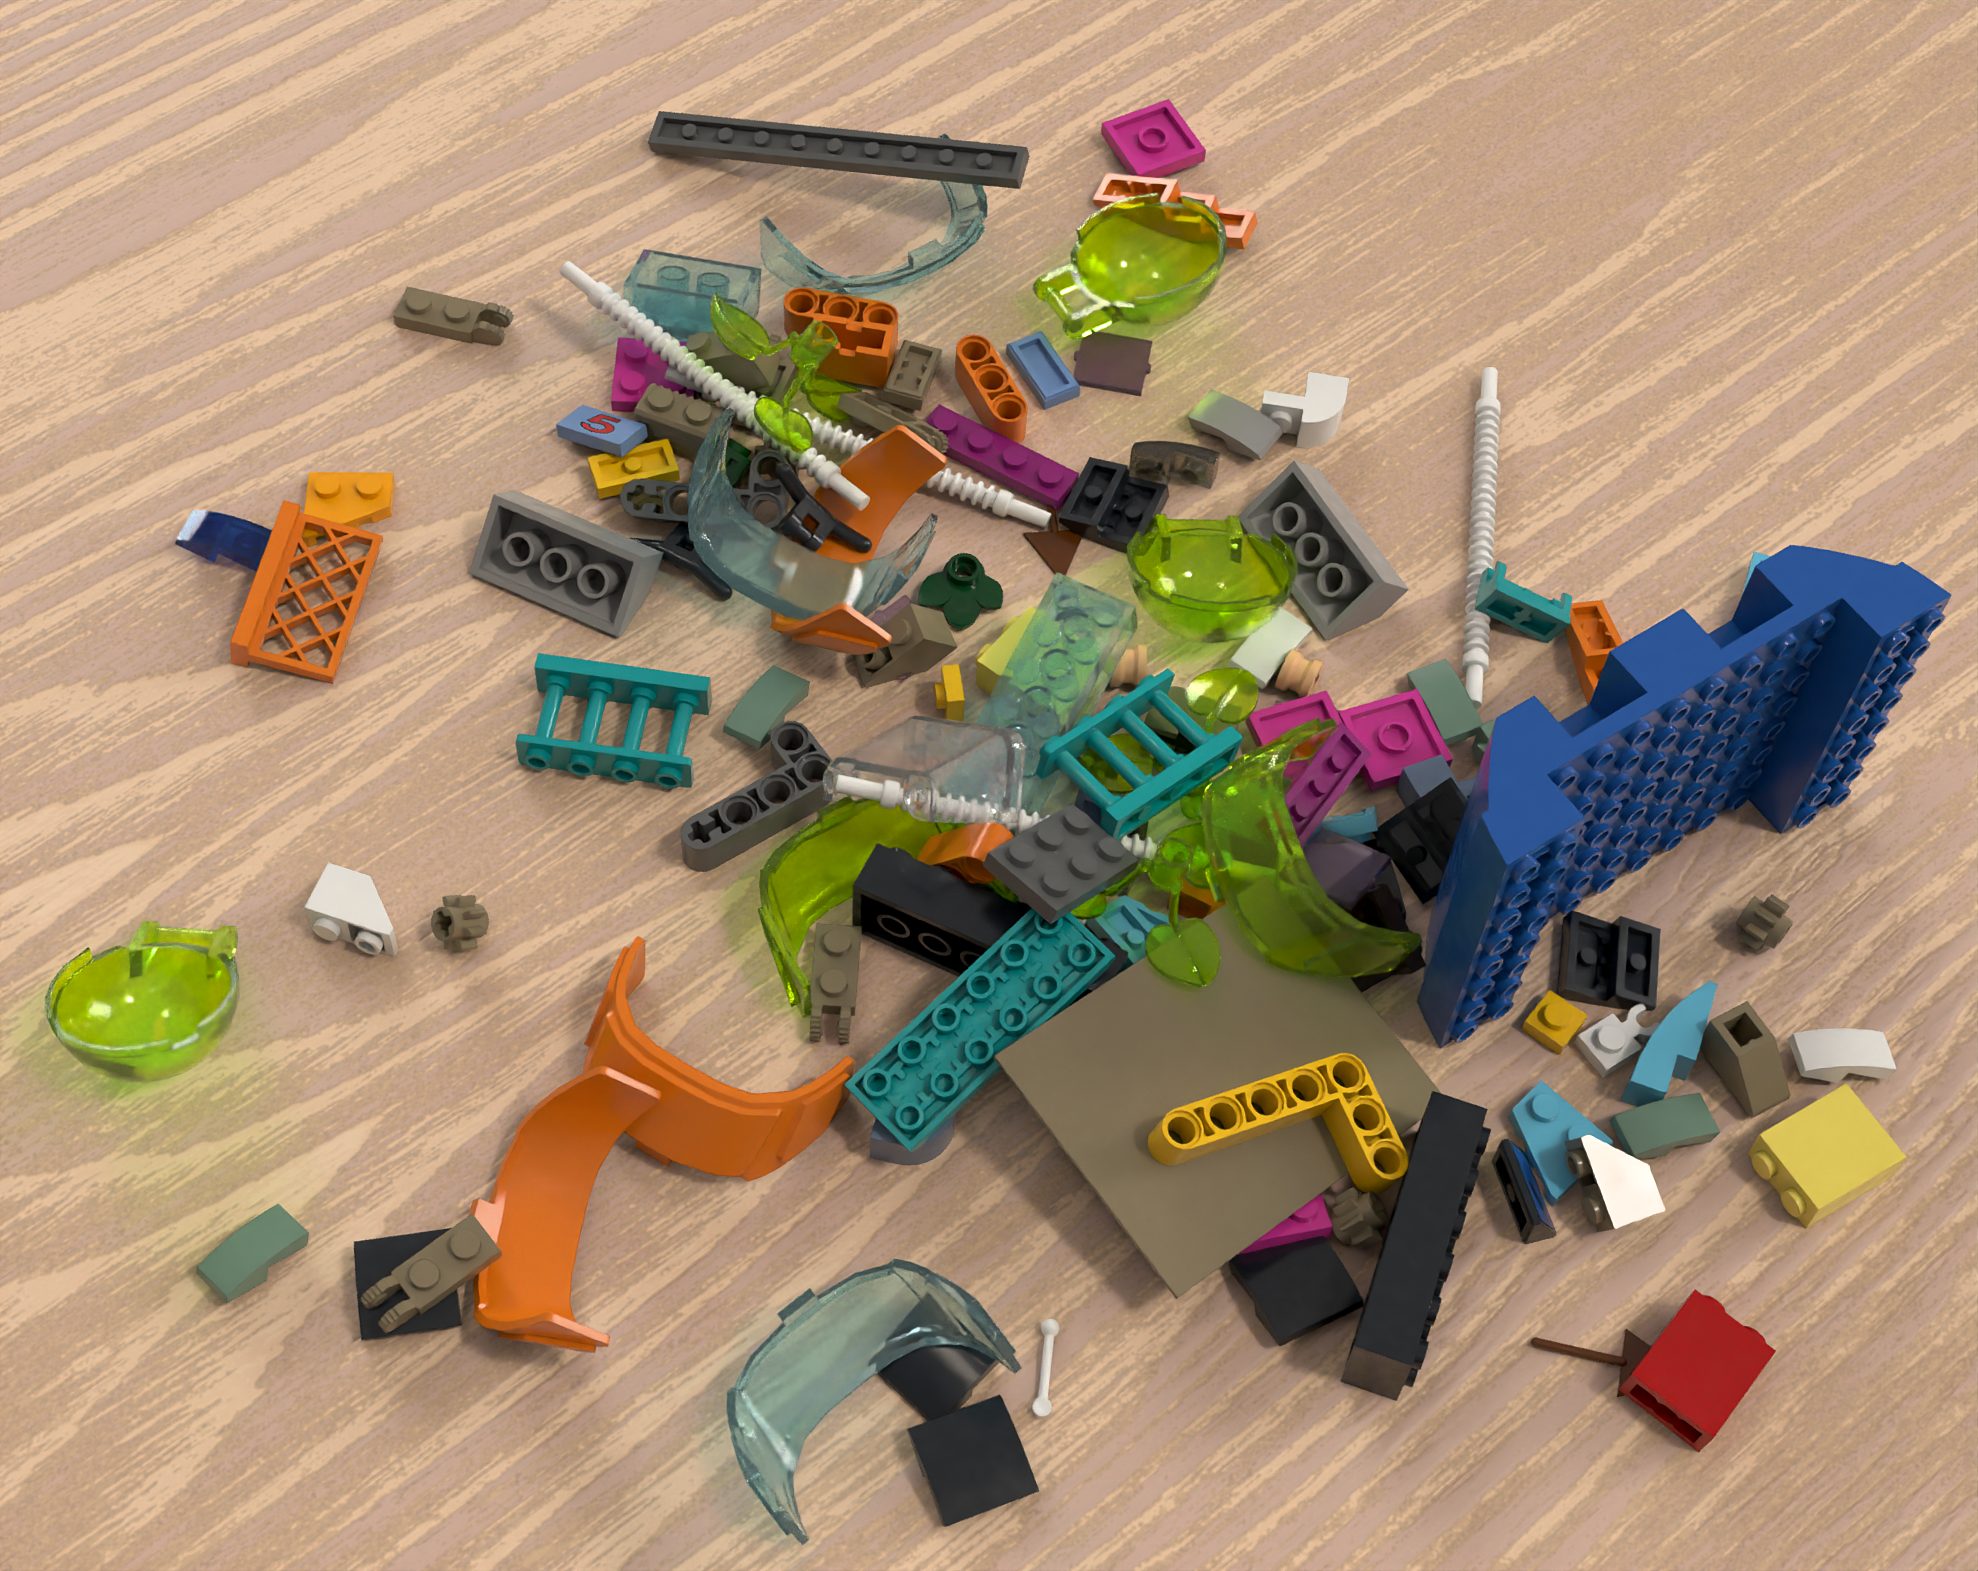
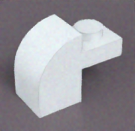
(1311, 417)

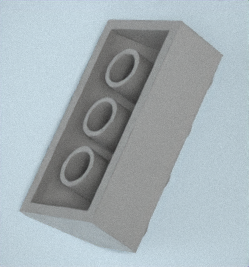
(564, 562)
(1340, 568)

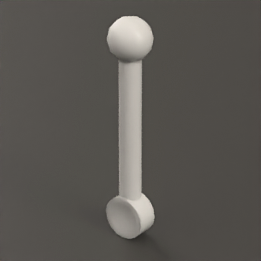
(1042, 1406)

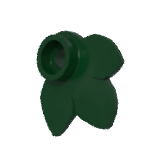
(961, 596)

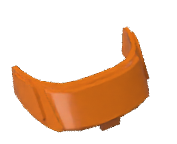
(888, 473)
(697, 1116)
(543, 1204)

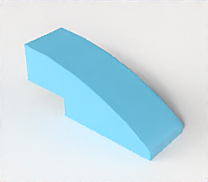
(1670, 1048)

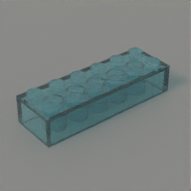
(1059, 672)

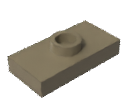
(912, 375)

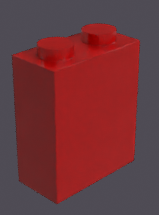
(1697, 1370)

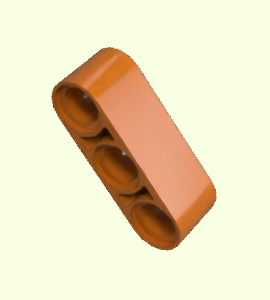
(804, 302)
(990, 387)
(965, 850)

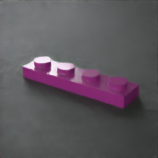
(1004, 459)
(1324, 780)

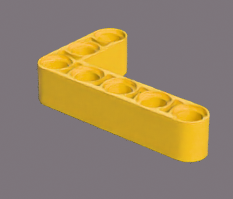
(1282, 1109)

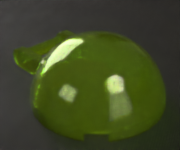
(1138, 264)
(1209, 577)
(147, 1005)

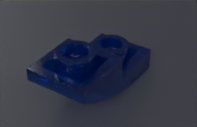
(218, 533)

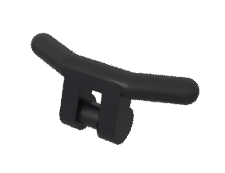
(824, 520)
(676, 554)

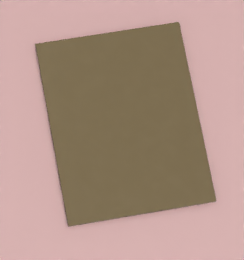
(1154, 1044)

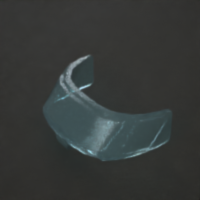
(968, 212)
(772, 566)
(831, 1349)

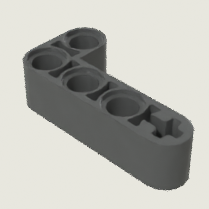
(757, 493)
(713, 839)

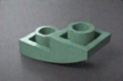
(1446, 701)
(765, 706)
(1663, 1124)
(247, 1254)

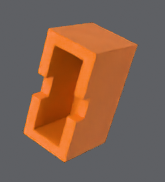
(862, 352)

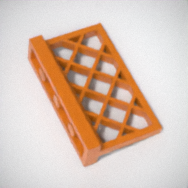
(268, 592)

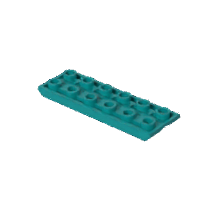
(952, 1043)

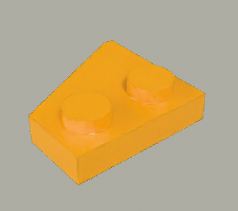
(348, 499)

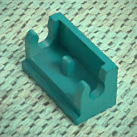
(1521, 606)

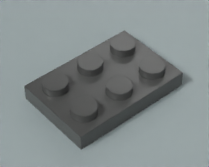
(1060, 863)

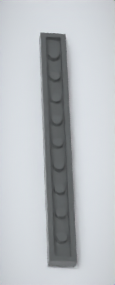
(840, 149)

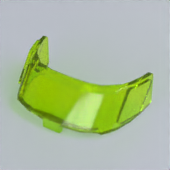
(819, 871)
(1266, 874)

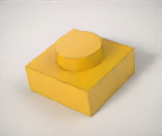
(949, 693)
(1554, 1022)

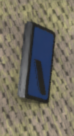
(1522, 1193)

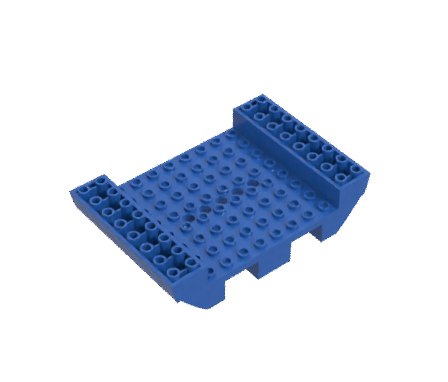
(1672, 737)

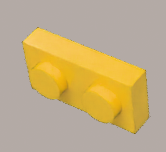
(645, 461)

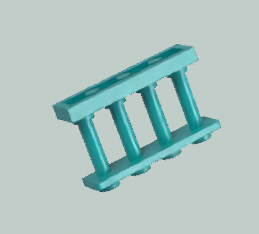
(620, 684)
(1149, 793)

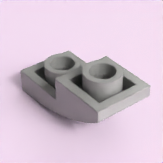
(1240, 425)

